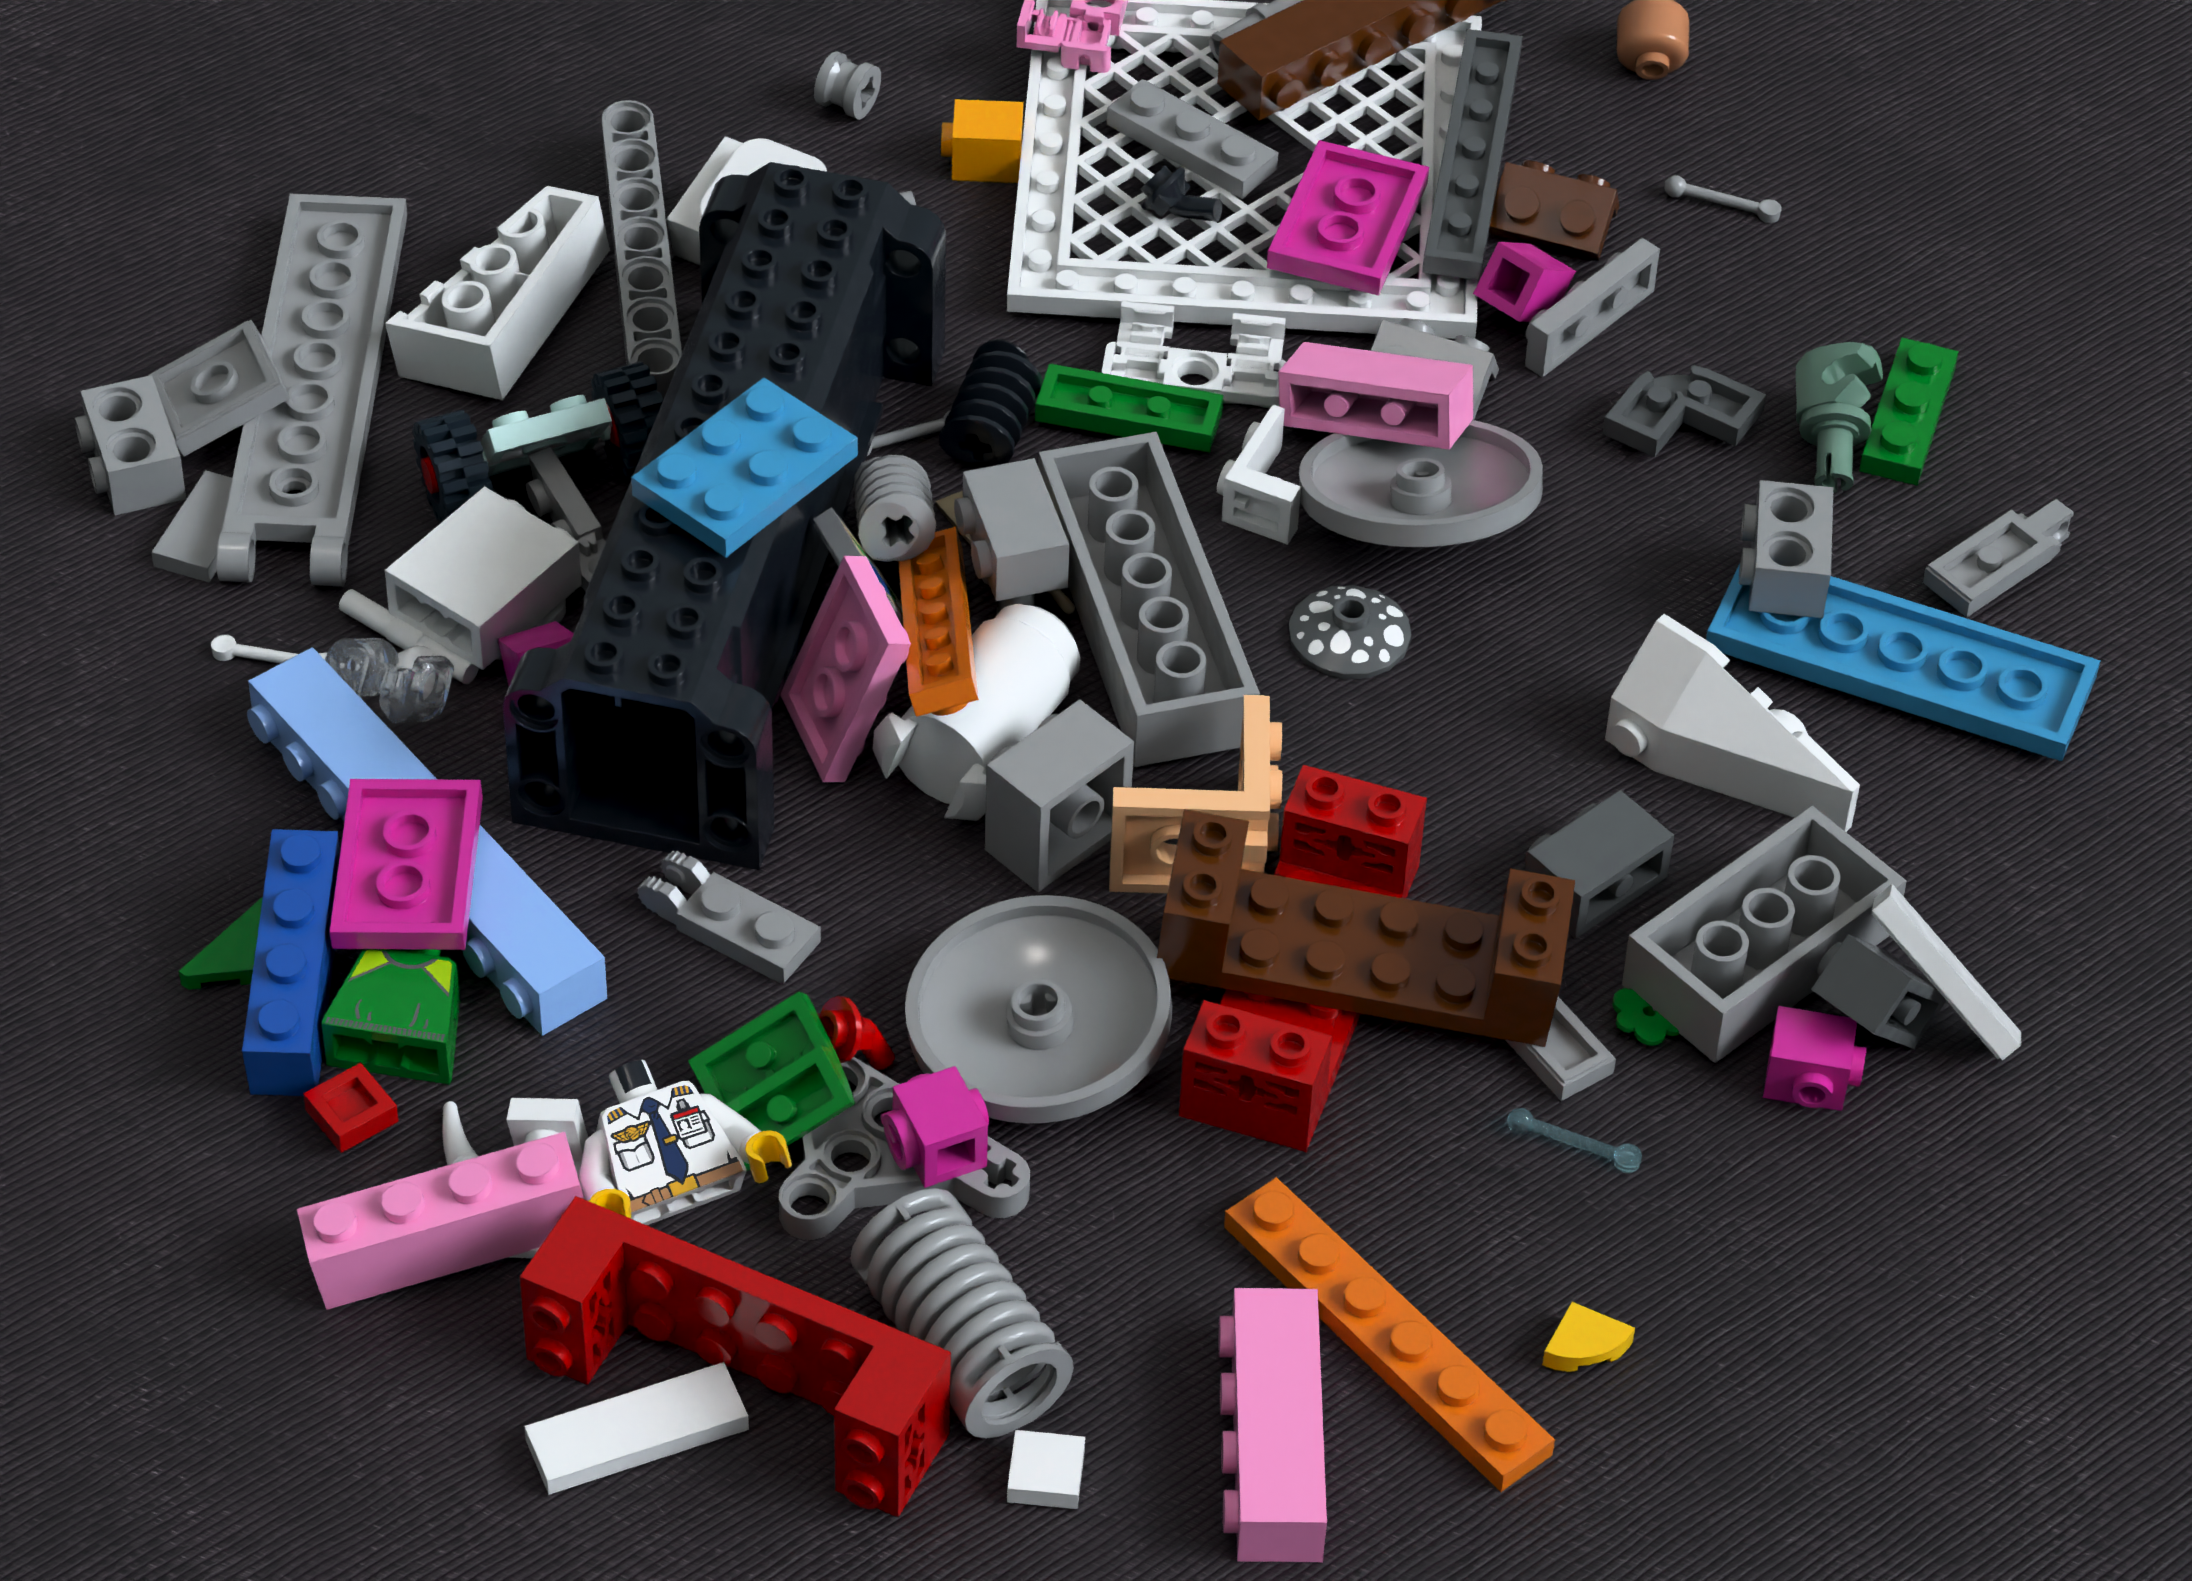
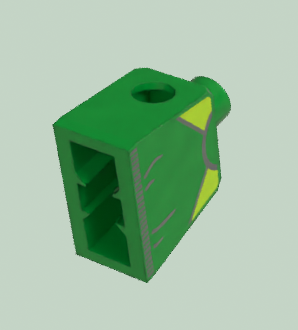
(396, 1015)

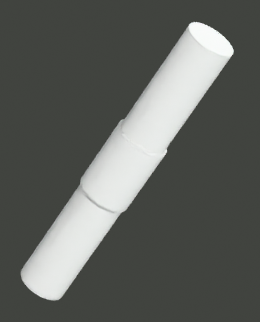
(400, 632)

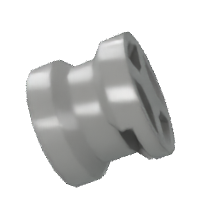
(847, 85)

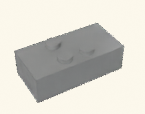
(1757, 932)

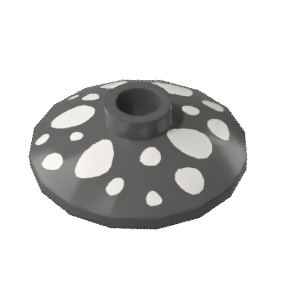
(1349, 632)

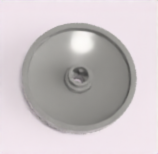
(1421, 493)
(1041, 1006)

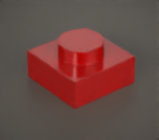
(351, 1107)

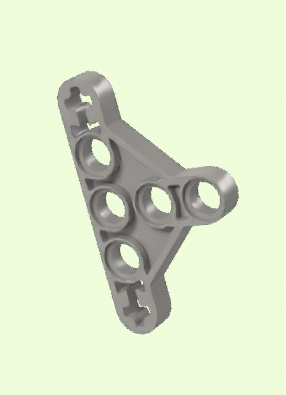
(882, 1179)

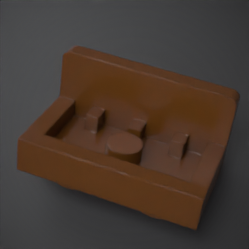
(1554, 209)

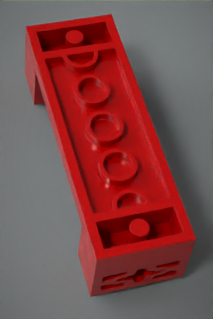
(1272, 1061)
(875, 1380)

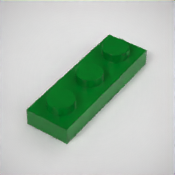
(1128, 407)
(1909, 411)

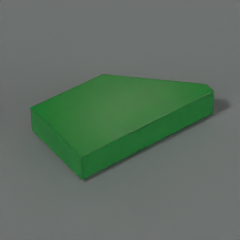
(228, 955)

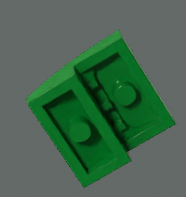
(778, 1071)

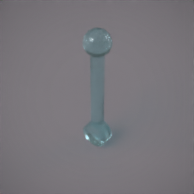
(1626, 1156)

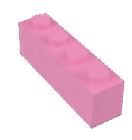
(438, 1220)
(1277, 1425)

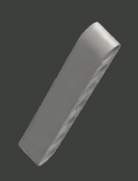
(640, 240)

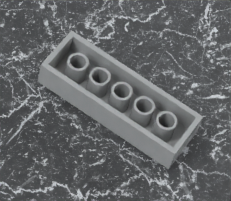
(1148, 599)

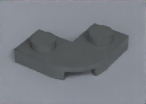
(1705, 400)

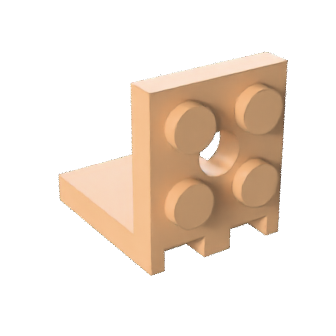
(1152, 815)

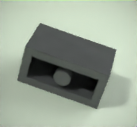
(1611, 854)
(1878, 991)

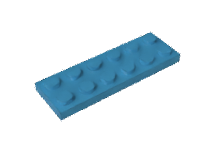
(1918, 663)

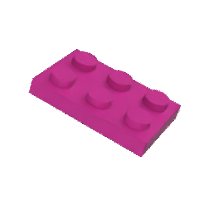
(1348, 217)
(406, 864)

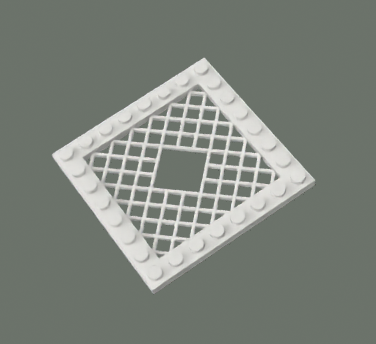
(1051, 282)

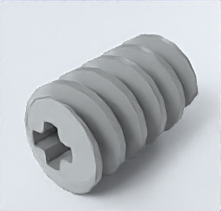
(893, 508)

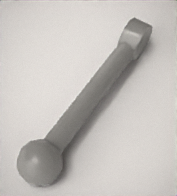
(1766, 210)
(908, 433)

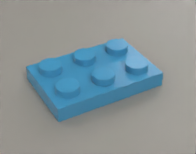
(744, 467)

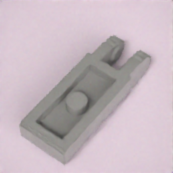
(730, 918)

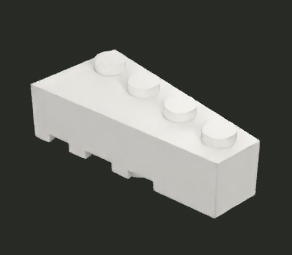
(505, 299)

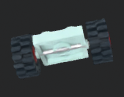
(459, 465)

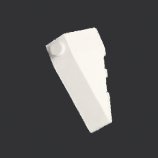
(1703, 727)

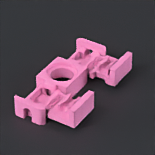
(1080, 36)

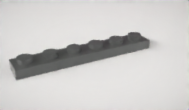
(1472, 155)

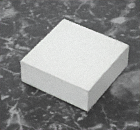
(1046, 1469)

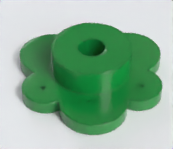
(1638, 1017)

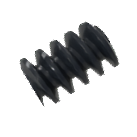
(991, 405)

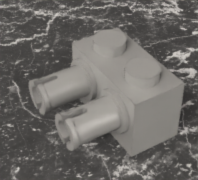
(1013, 531)

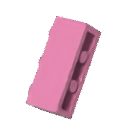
(1376, 395)

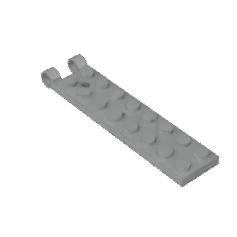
(328, 345)

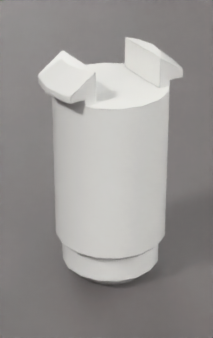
(1021, 676)

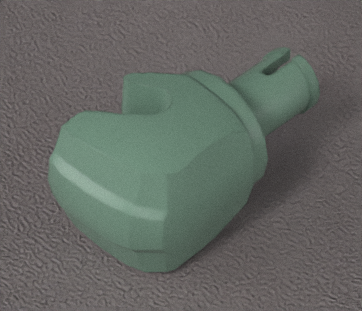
(1830, 404)

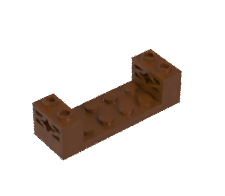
(1362, 946)

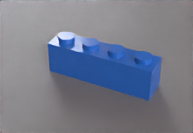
(292, 964)

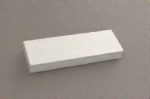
(1946, 973)
(636, 1428)

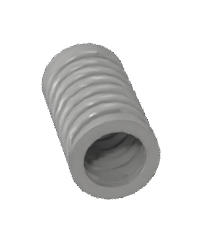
(965, 1302)

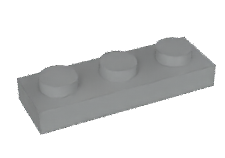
(1192, 138)
(1591, 307)

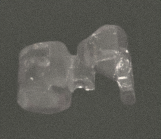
(373, 670)

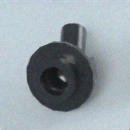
(1168, 191)

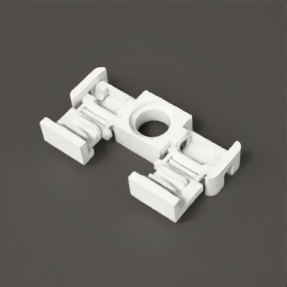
(1246, 381)

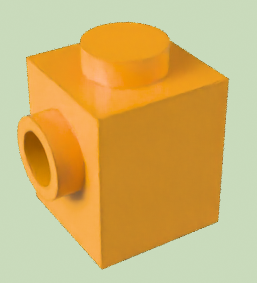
(984, 140)

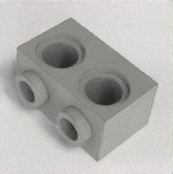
(131, 445)
(1789, 548)

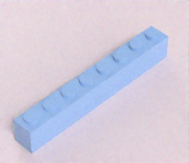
(513, 927)

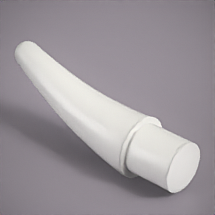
(454, 1140)

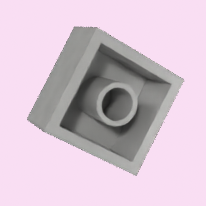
(1055, 794)

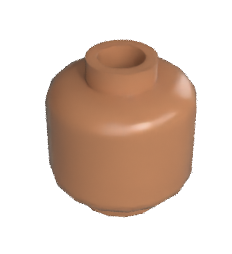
(1652, 36)

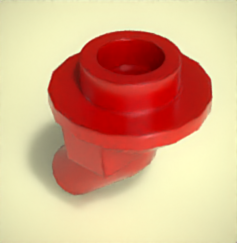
(853, 1033)

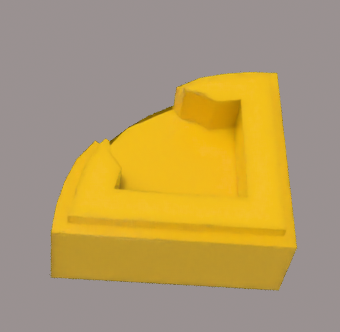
(1586, 1339)

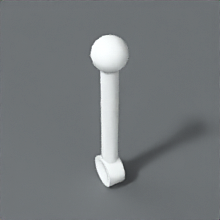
(225, 648)

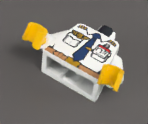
(670, 1149)

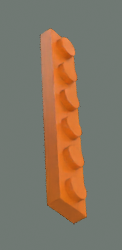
(938, 628)
(1391, 1335)

